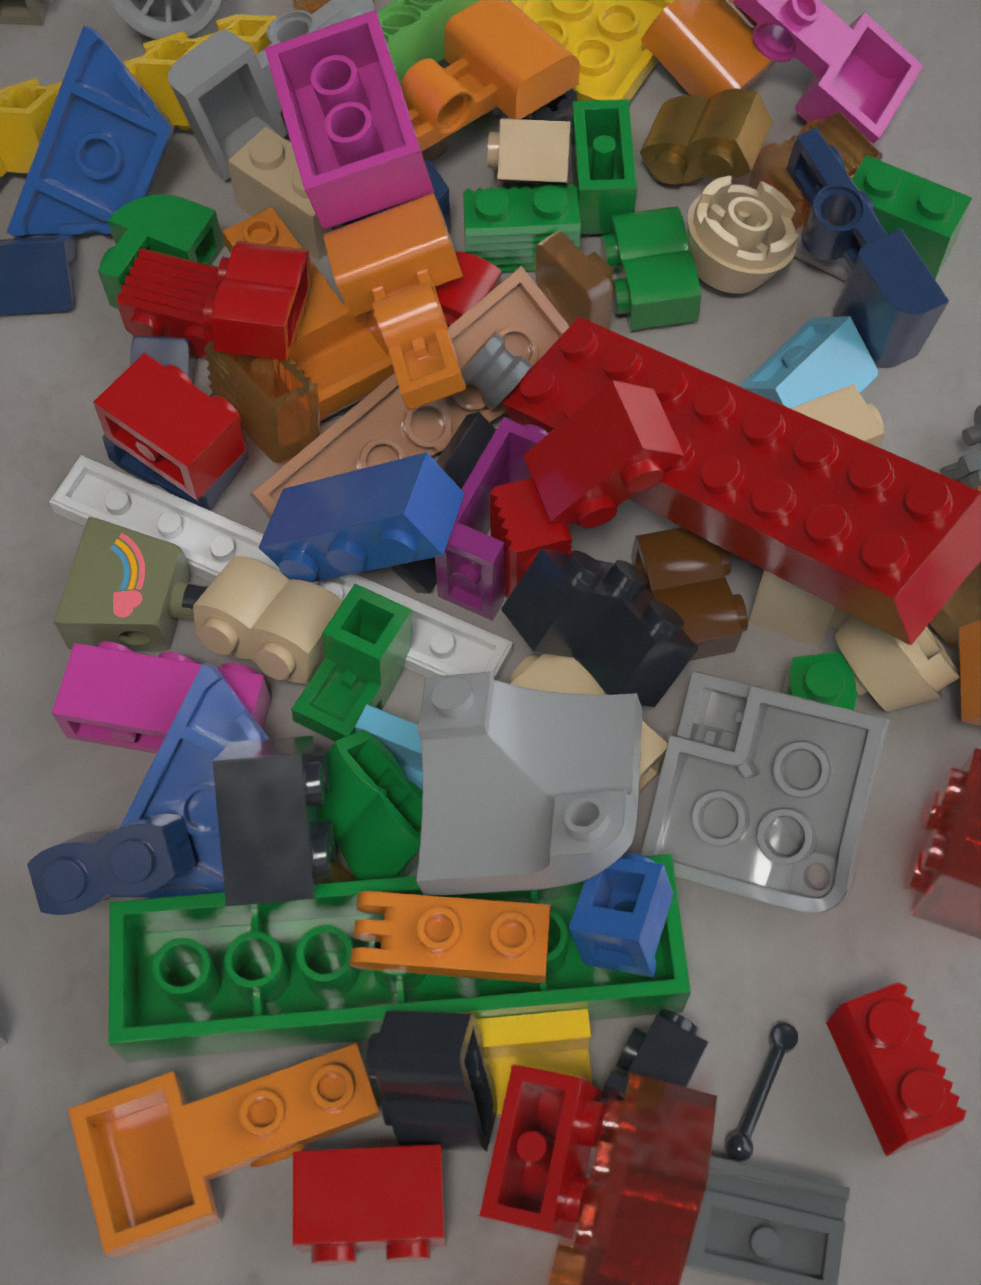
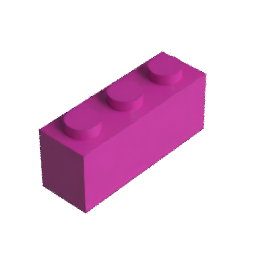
(134, 697)

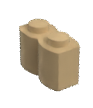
(265, 618)

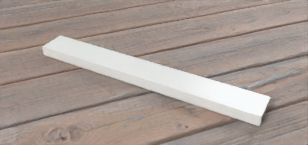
(209, 541)

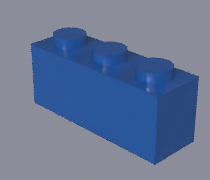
(363, 520)

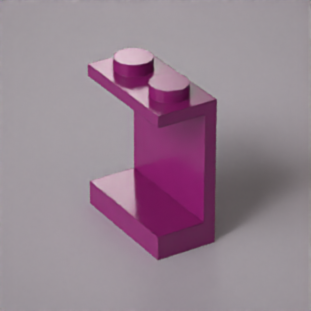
(473, 562)

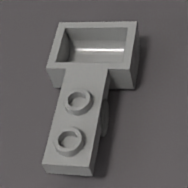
(232, 91)

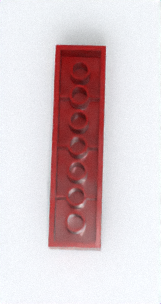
(778, 484)

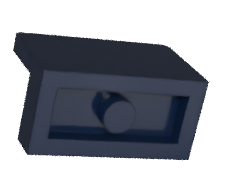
(36, 274)

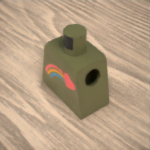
(125, 590)

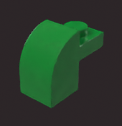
(160, 225)
(361, 663)

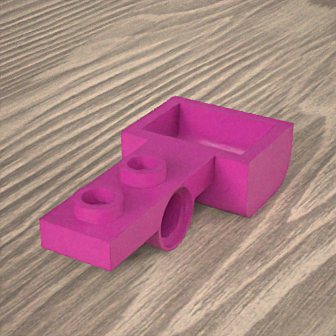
(854, 65)

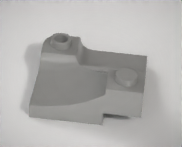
(520, 783)
(765, 792)

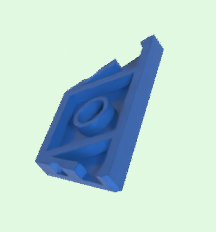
(95, 148)
(183, 777)

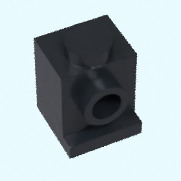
(665, 1053)

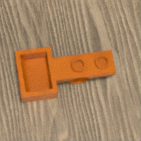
(707, 46)
(494, 62)
(393, 268)
(330, 345)
(155, 1153)

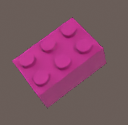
(348, 120)

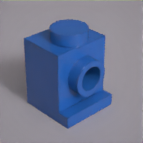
(623, 915)

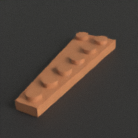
(381, 425)

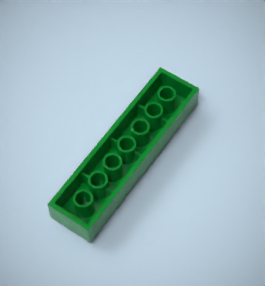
(279, 973)

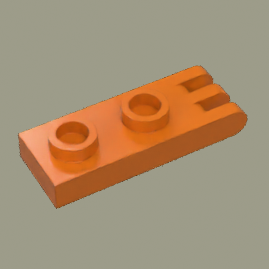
(453, 937)

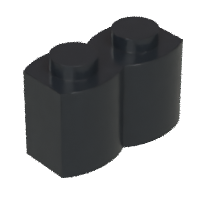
(434, 1080)

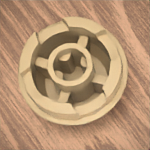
(740, 235)
(893, 670)

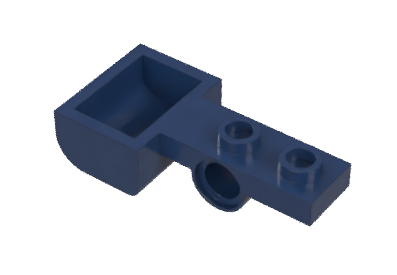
(889, 285)

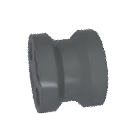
(494, 370)

